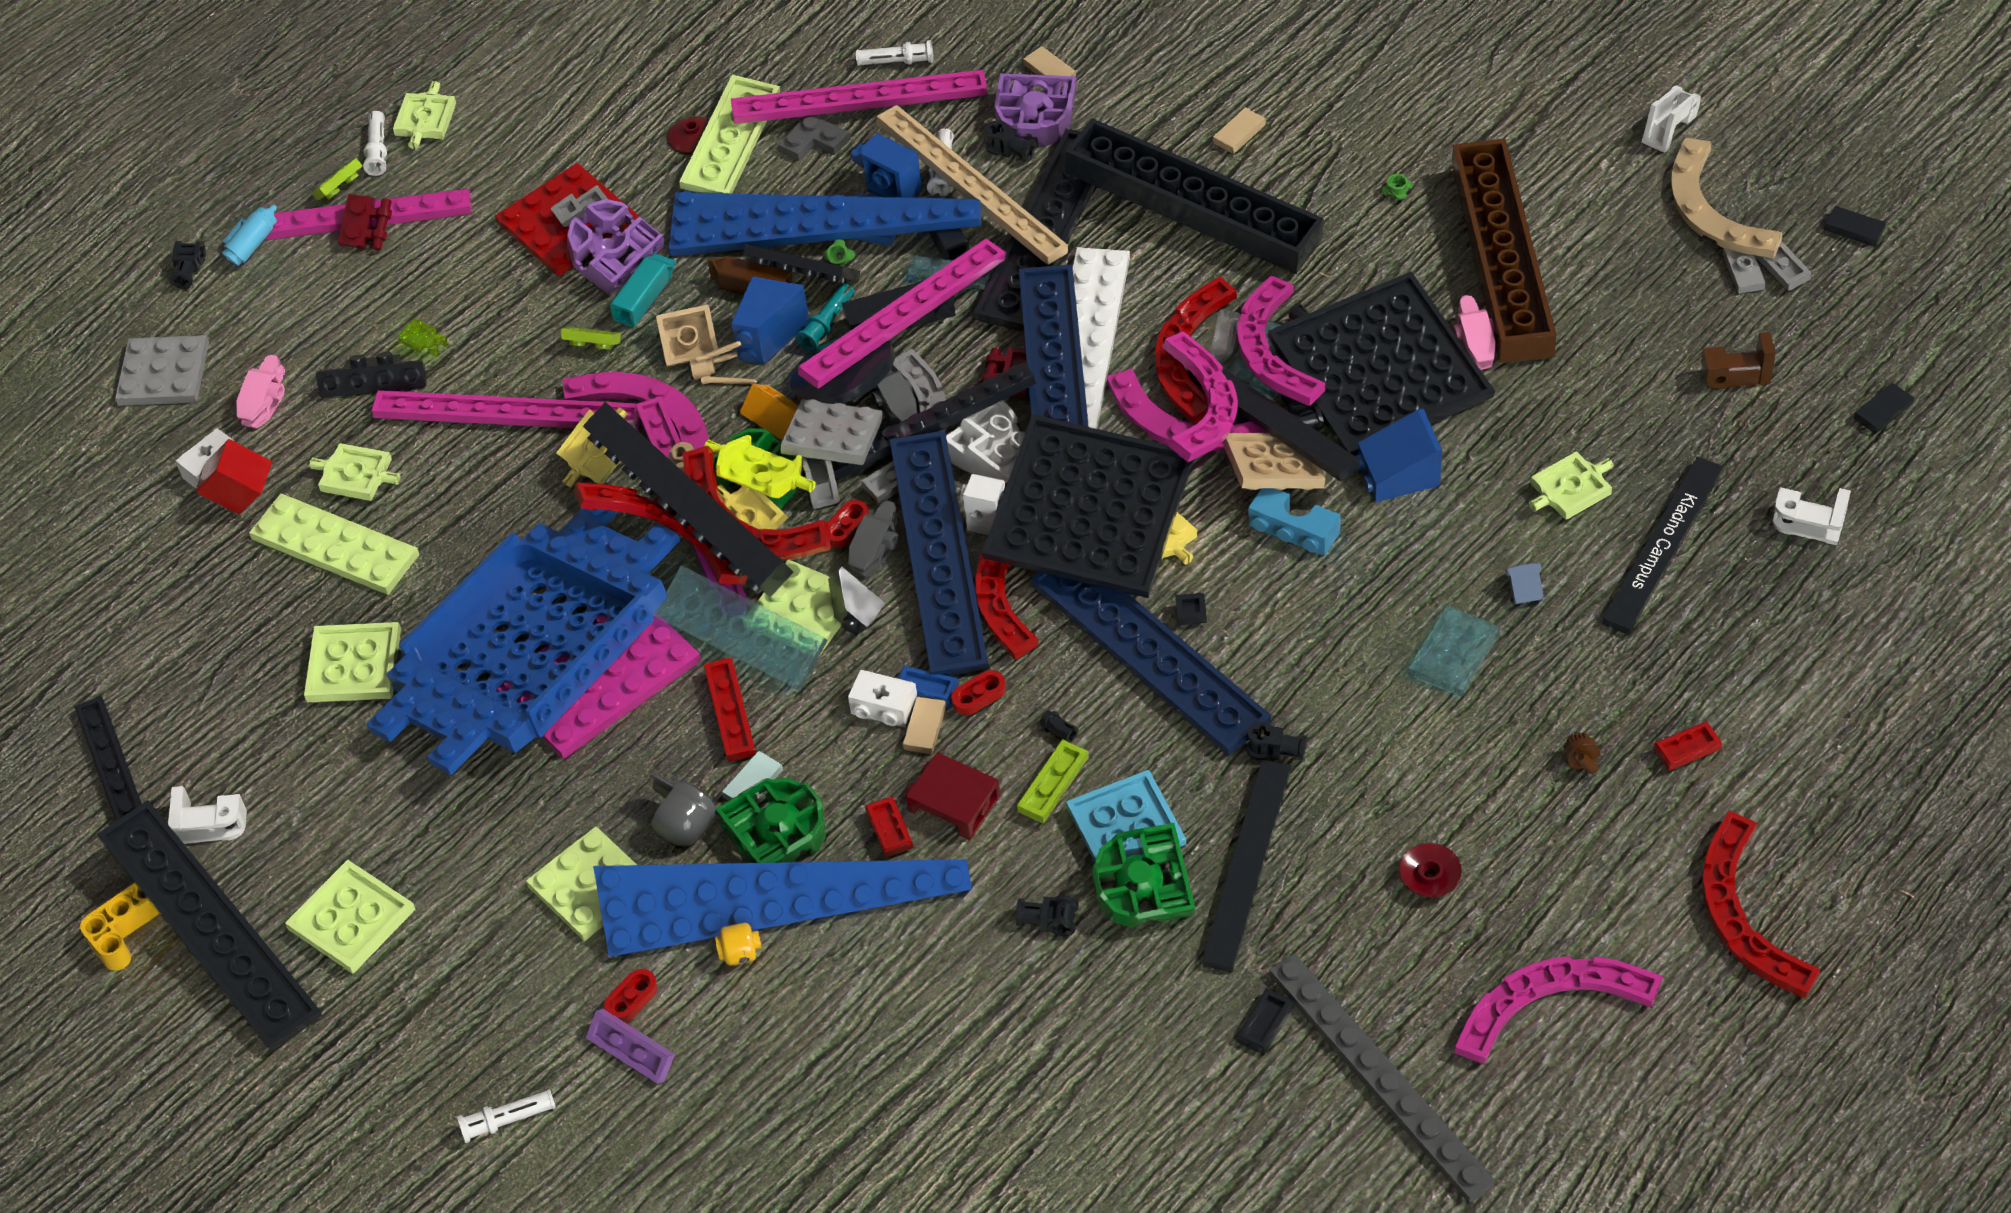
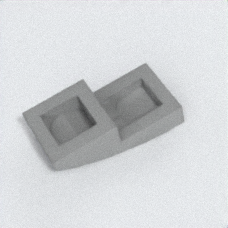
(570, 207)

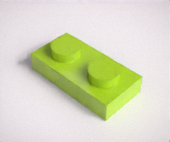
(330, 186)
(580, 336)

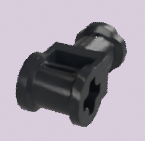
(1008, 142)
(186, 260)
(1308, 414)
(1274, 743)
(1049, 914)

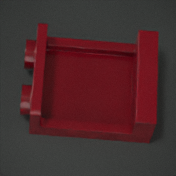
(954, 793)

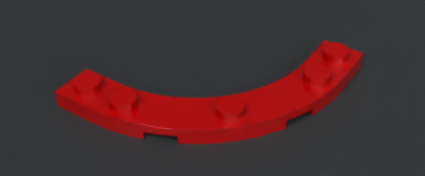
(1171, 372)
(625, 500)
(784, 543)
(998, 613)
(1730, 920)

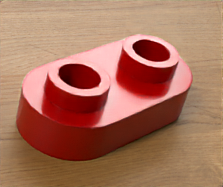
(842, 526)
(976, 692)
(628, 996)

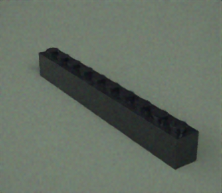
(688, 499)

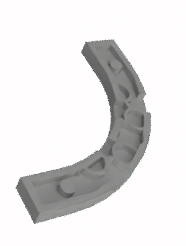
(928, 392)

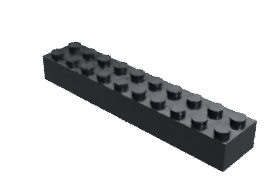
(1194, 195)

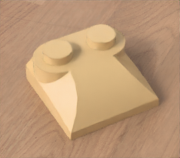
(686, 334)

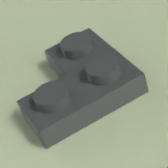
(813, 132)

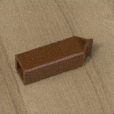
(735, 274)

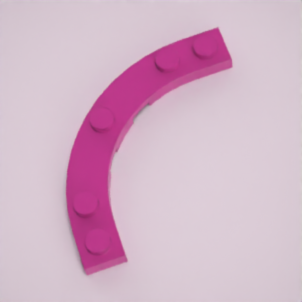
(1255, 348)
(628, 385)
(1220, 398)
(1144, 413)
(1545, 979)

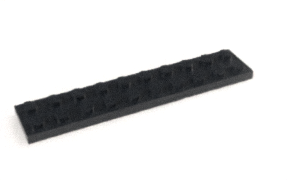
(1058, 206)
(210, 926)

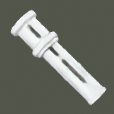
(908, 53)
(375, 149)
(937, 183)
(487, 1119)

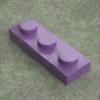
(630, 1046)

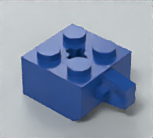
(889, 168)

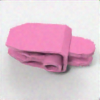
(1475, 332)
(261, 393)

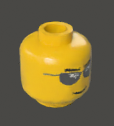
(737, 944)

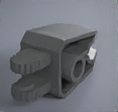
(895, 397)
(874, 540)

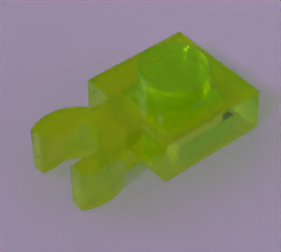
(420, 336)

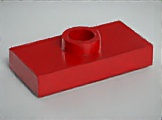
(1687, 746)
(889, 826)

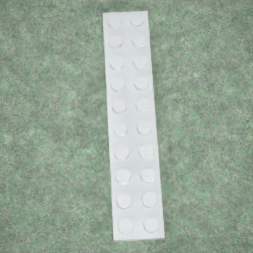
(1099, 294)

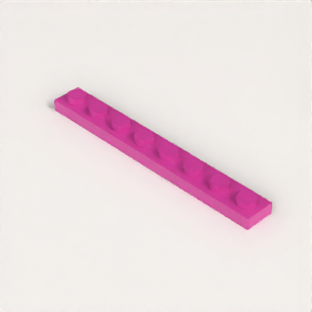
(403, 210)

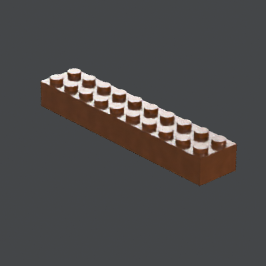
(1503, 251)

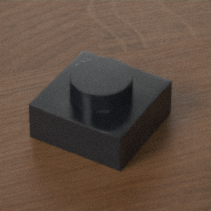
(1191, 608)

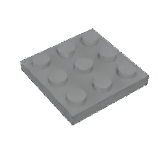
(162, 370)
(831, 432)

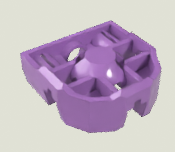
(1020, 104)
(605, 268)

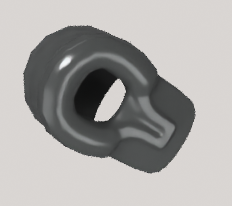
(683, 813)

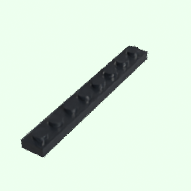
(945, 414)

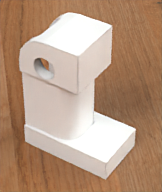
(1666, 113)
(1809, 518)
(206, 821)

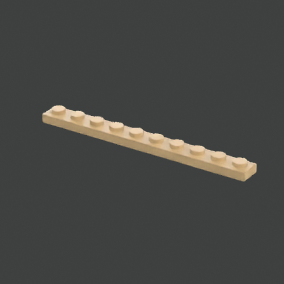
(973, 185)

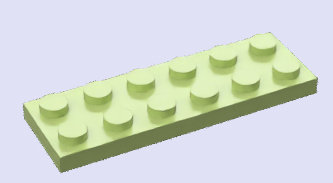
(725, 145)
(334, 544)

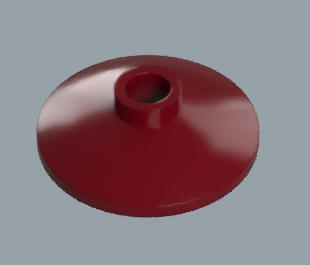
(687, 133)
(1434, 860)

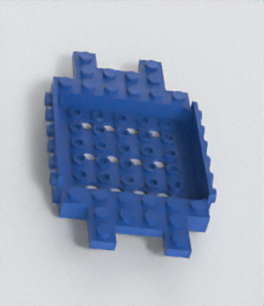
(579, 562)

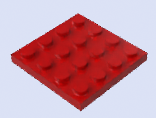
(539, 229)

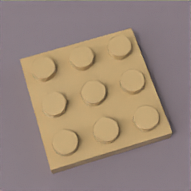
(1268, 463)

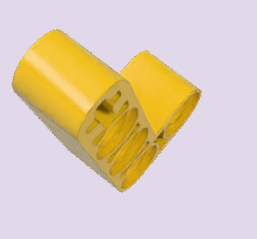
(113, 922)

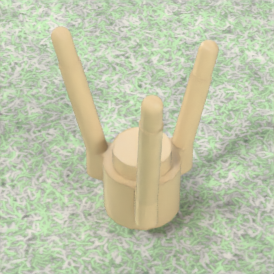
(703, 366)

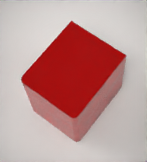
(233, 476)

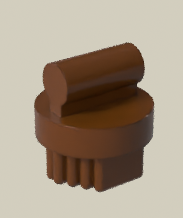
(1582, 752)

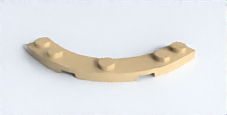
(1706, 220)

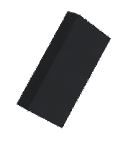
(1855, 226)
(1884, 408)
(1265, 1021)

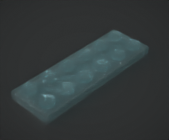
(741, 628)

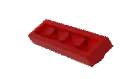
(730, 709)

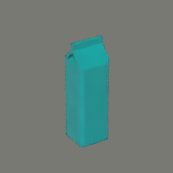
(641, 289)

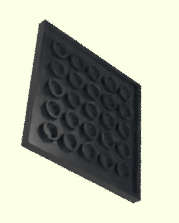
(1382, 360)
(1088, 506)

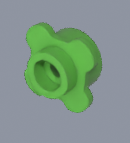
(1397, 186)
(839, 247)

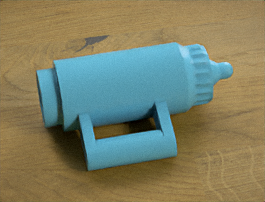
(248, 235)

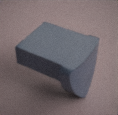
(1525, 583)

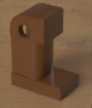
(1739, 367)

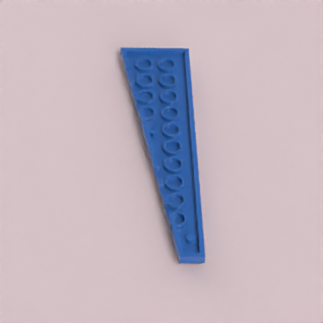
(767, 220)
(692, 902)

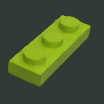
(1052, 781)

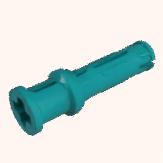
(819, 324)

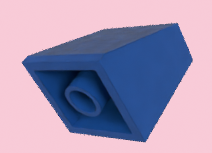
(768, 318)
(1401, 458)

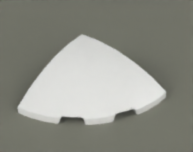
(987, 442)

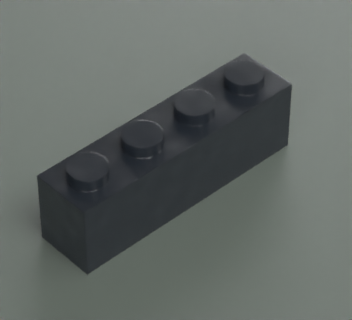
(863, 308)

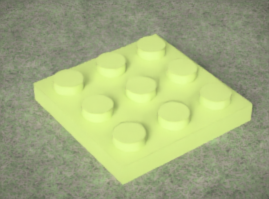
(805, 600)
(352, 662)
(570, 883)
(350, 916)

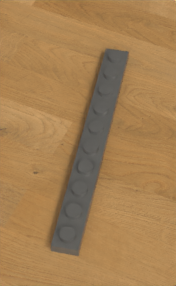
(1383, 1079)

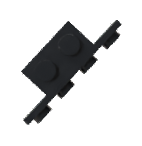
(371, 374)

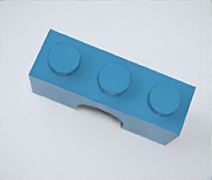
(1312, 531)

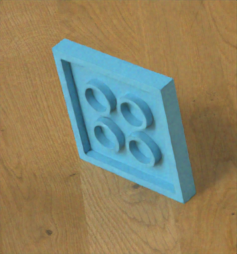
(1121, 808)

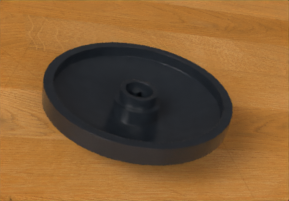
(850, 383)

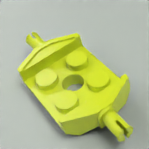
(775, 474)

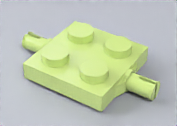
(424, 115)
(355, 471)
(1571, 485)

